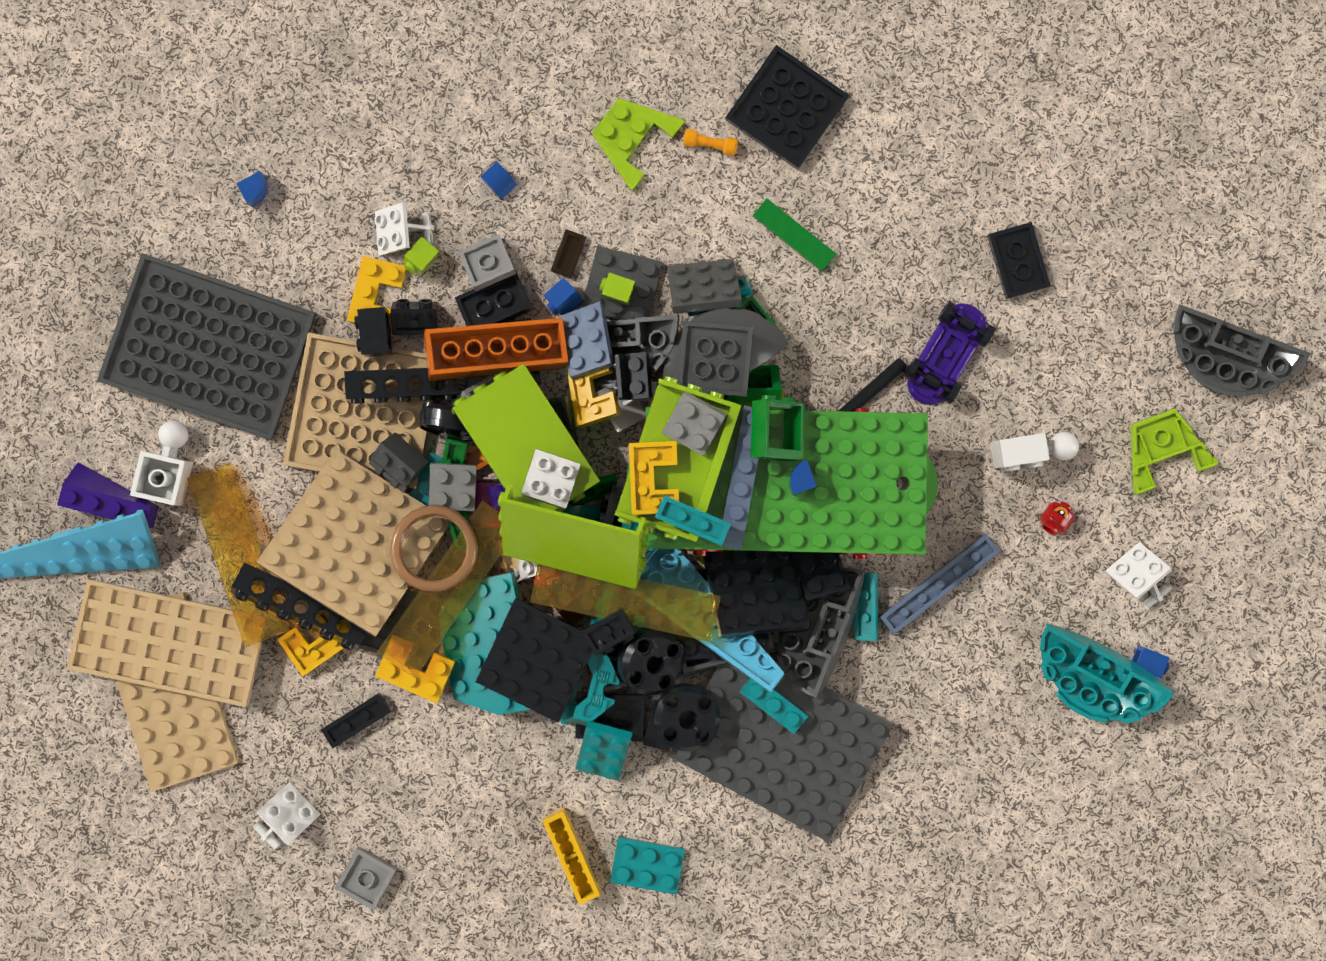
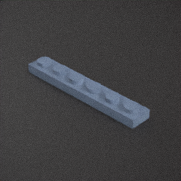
(740, 484)
(939, 584)

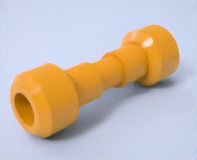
(692, 139)

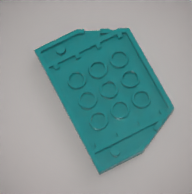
(472, 639)

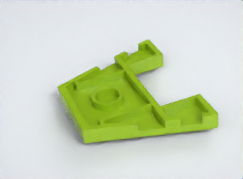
(624, 130)
(1160, 439)

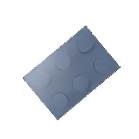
(587, 340)

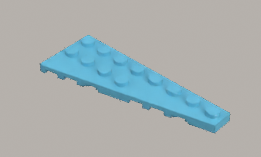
(101, 547)
(742, 652)

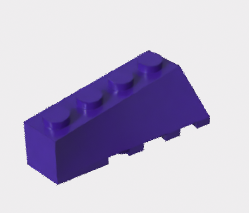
(100, 496)

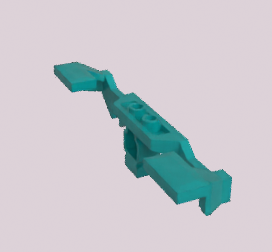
(602, 672)

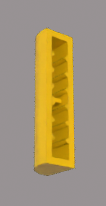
(571, 856)

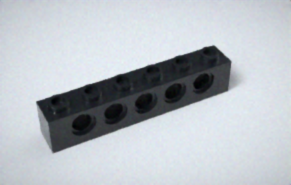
(355, 379)
(250, 576)

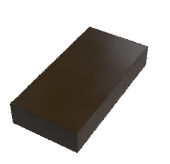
(568, 254)

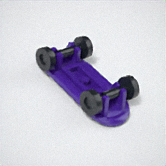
(947, 353)

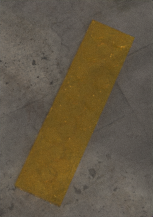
(232, 544)
(647, 606)
(434, 613)

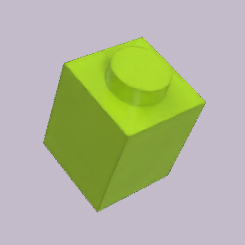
(420, 257)
(617, 288)

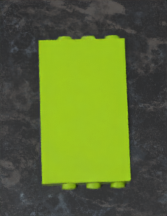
(513, 421)
(695, 473)
(572, 542)

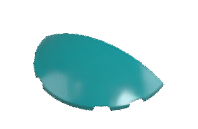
(1099, 679)

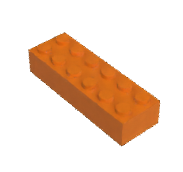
(495, 348)

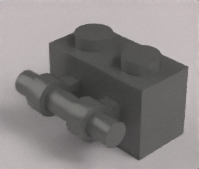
(398, 462)

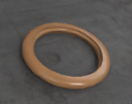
(438, 585)

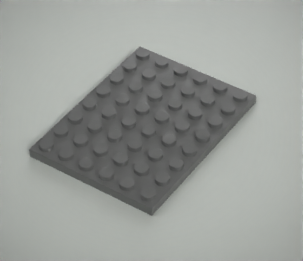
(206, 346)
(796, 775)

